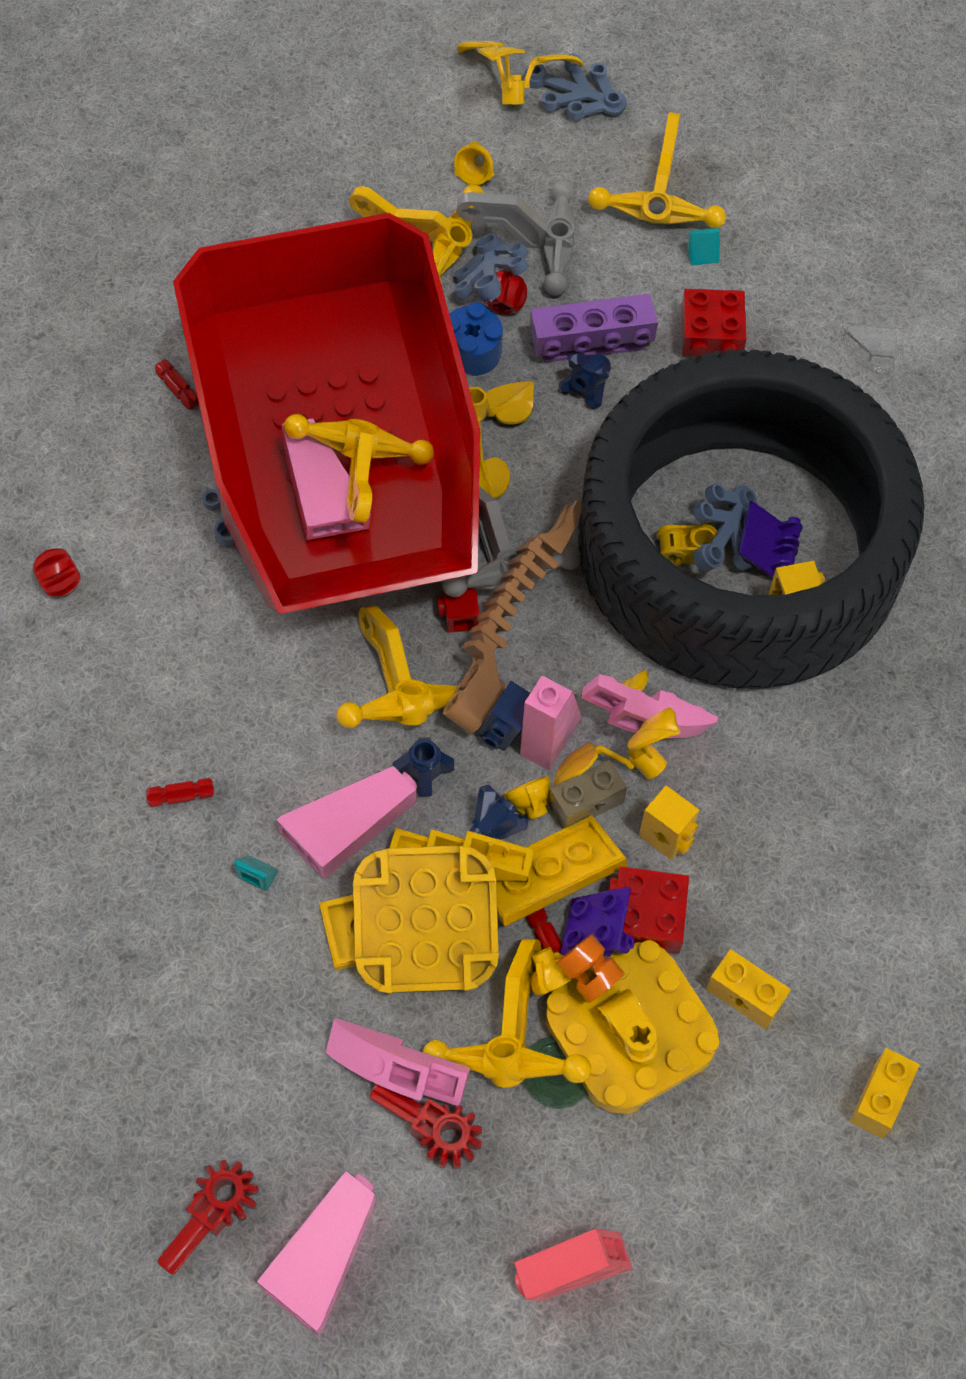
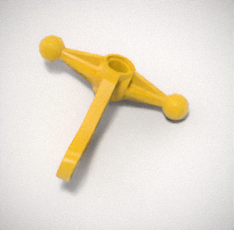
(638, 202)
(447, 234)
(360, 442)
(407, 699)
(506, 1057)

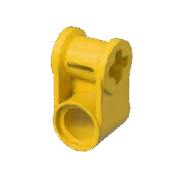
(684, 541)
(626, 1022)

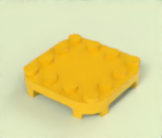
(425, 919)
(683, 1027)

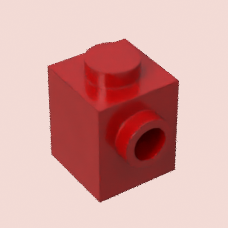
(459, 611)

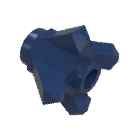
(587, 377)
(425, 764)
(496, 815)

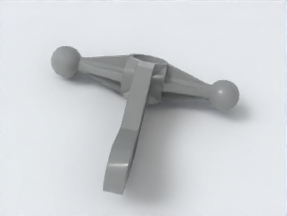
(527, 226)
(499, 552)

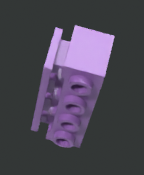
(591, 325)

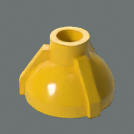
(469, 166)
(531, 797)
(547, 973)

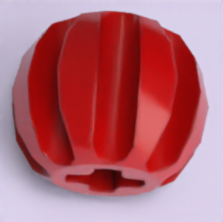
(512, 294)
(56, 572)

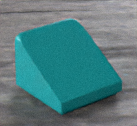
(704, 246)
(255, 872)

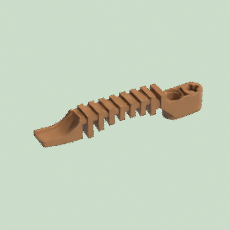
(481, 684)

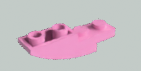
(632, 707)
(396, 1067)

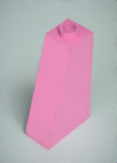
(319, 487)
(548, 722)
(346, 820)
(317, 1258)

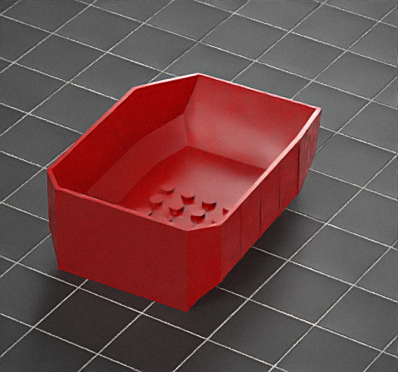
(334, 331)

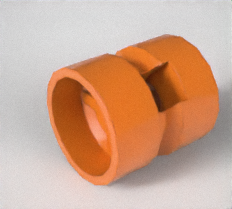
(580, 959)

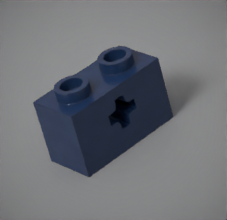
(505, 718)

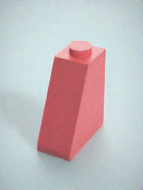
(572, 1264)

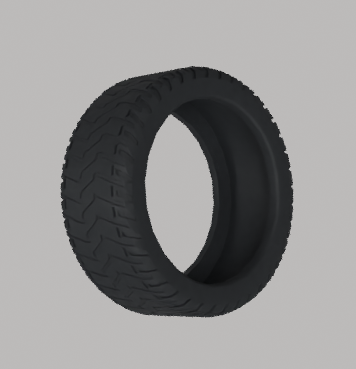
(771, 408)

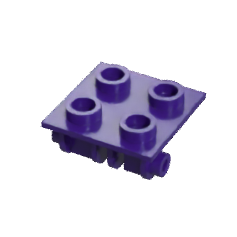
(769, 541)
(604, 917)

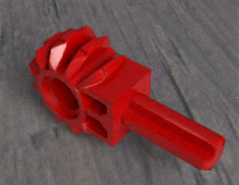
(430, 1122)
(209, 1213)

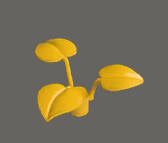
(512, 85)
(510, 405)
(641, 751)

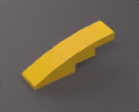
(508, 859)

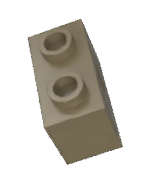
(587, 794)

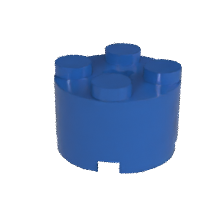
(478, 338)

